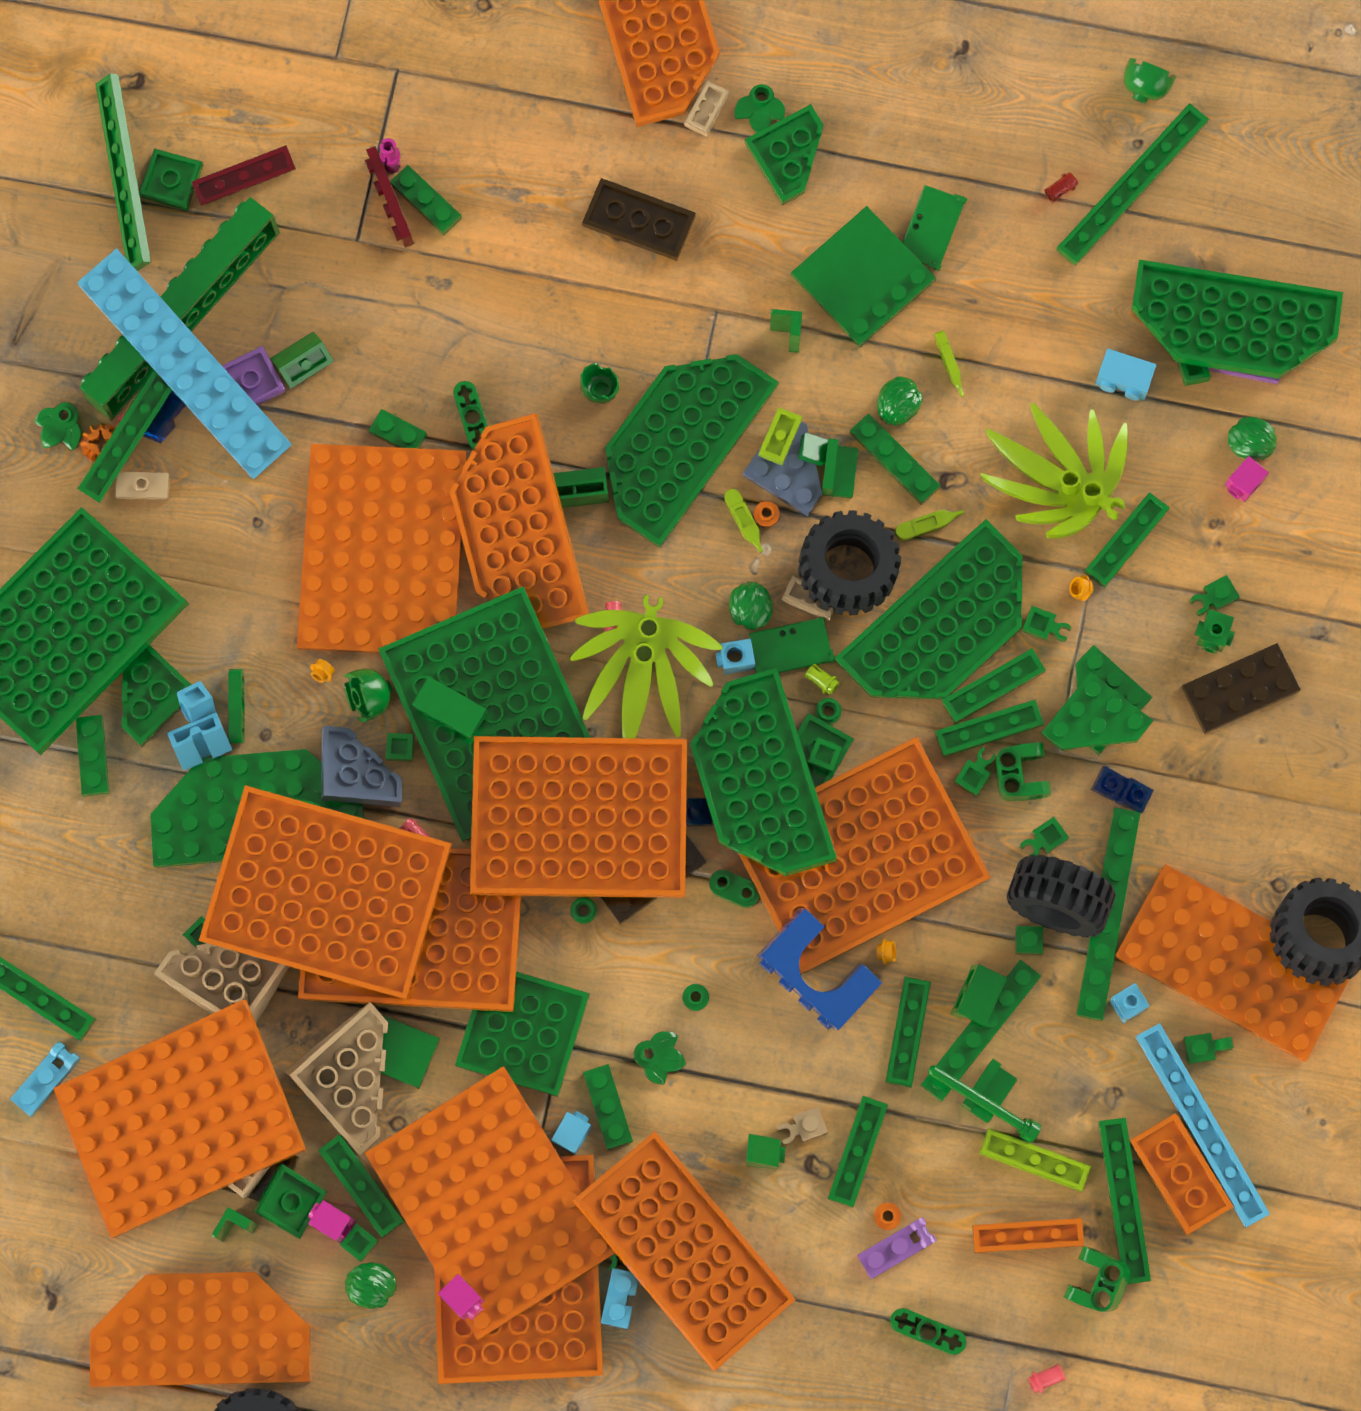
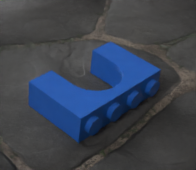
(783, 958)

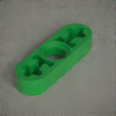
(460, 402)
(236, 706)
(950, 1332)

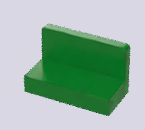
(790, 322)
(302, 359)
(839, 470)
(978, 994)
(994, 1084)
(227, 1221)

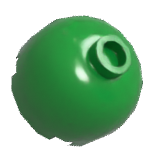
(1147, 81)
(367, 693)

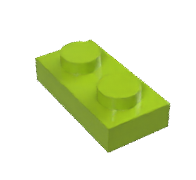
(780, 436)

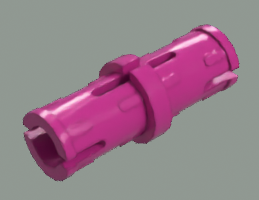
(390, 153)

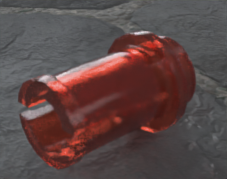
(1062, 186)

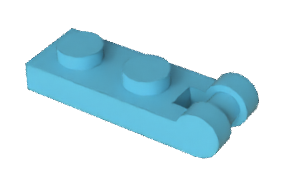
(44, 1078)

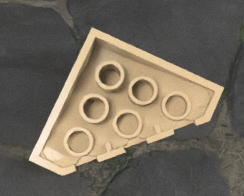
(221, 977)
(344, 1077)

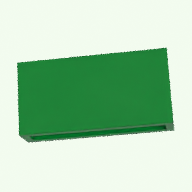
(582, 487)
(449, 707)

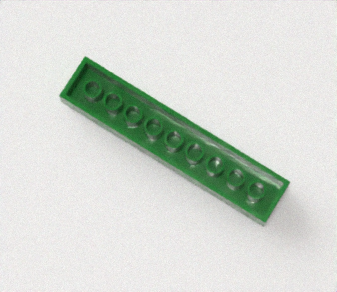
(189, 297)

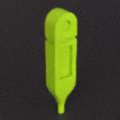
(949, 360)
(743, 517)
(925, 524)

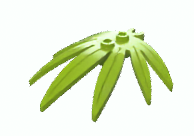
(1076, 489)
(644, 643)

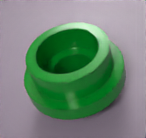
(828, 703)
(580, 902)
(702, 1003)

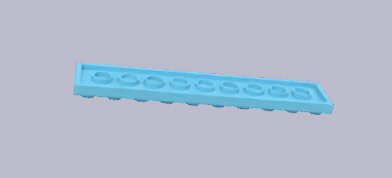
(184, 363)

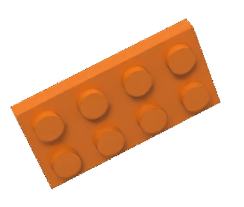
(1181, 1174)

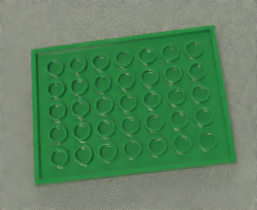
(74, 626)
(496, 660)

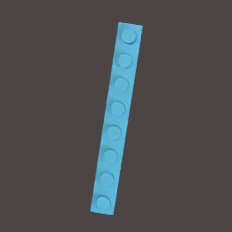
(1202, 1125)

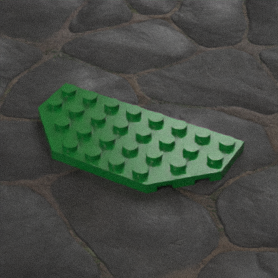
(1235, 318)
(681, 439)
(942, 623)
(760, 778)
(199, 812)

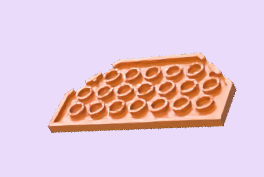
(661, 53)
(517, 523)
(200, 1334)

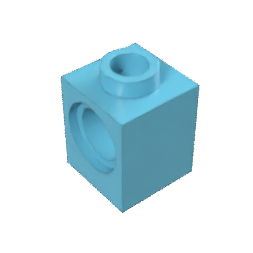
(744, 648)
(195, 702)
(1129, 1003)
(572, 1132)

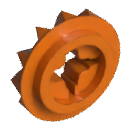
(91, 436)

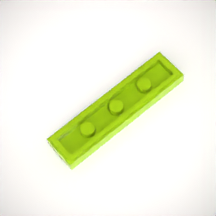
(1035, 1160)

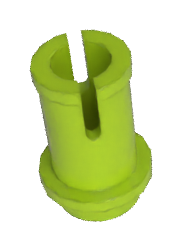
(822, 679)

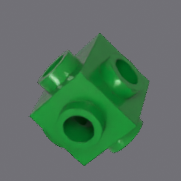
(1215, 632)

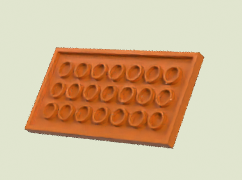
(1225, 963)
(684, 1250)

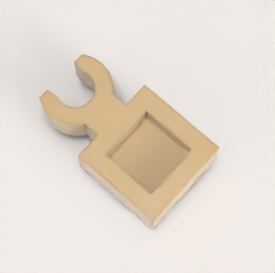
(807, 1125)

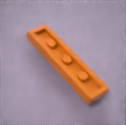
(1028, 1235)

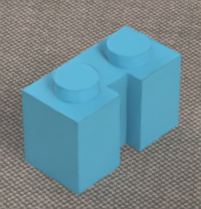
(1125, 374)
(199, 740)
(616, 1311)

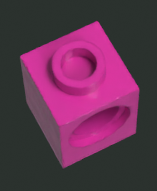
(1246, 479)

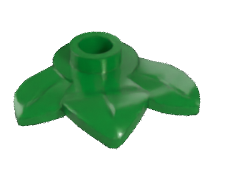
(760, 112)
(57, 429)
(663, 1059)

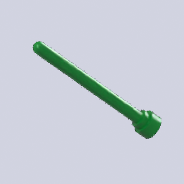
(1027, 1128)

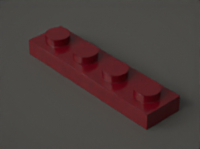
(243, 175)
(392, 206)

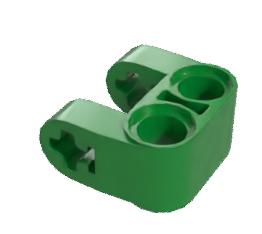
(1019, 754)
(1102, 1283)

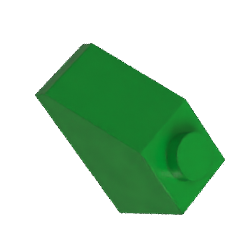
(764, 1152)

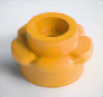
(1081, 588)
(322, 671)
(886, 951)

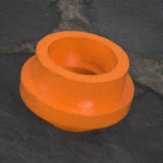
(766, 521)
(887, 1225)

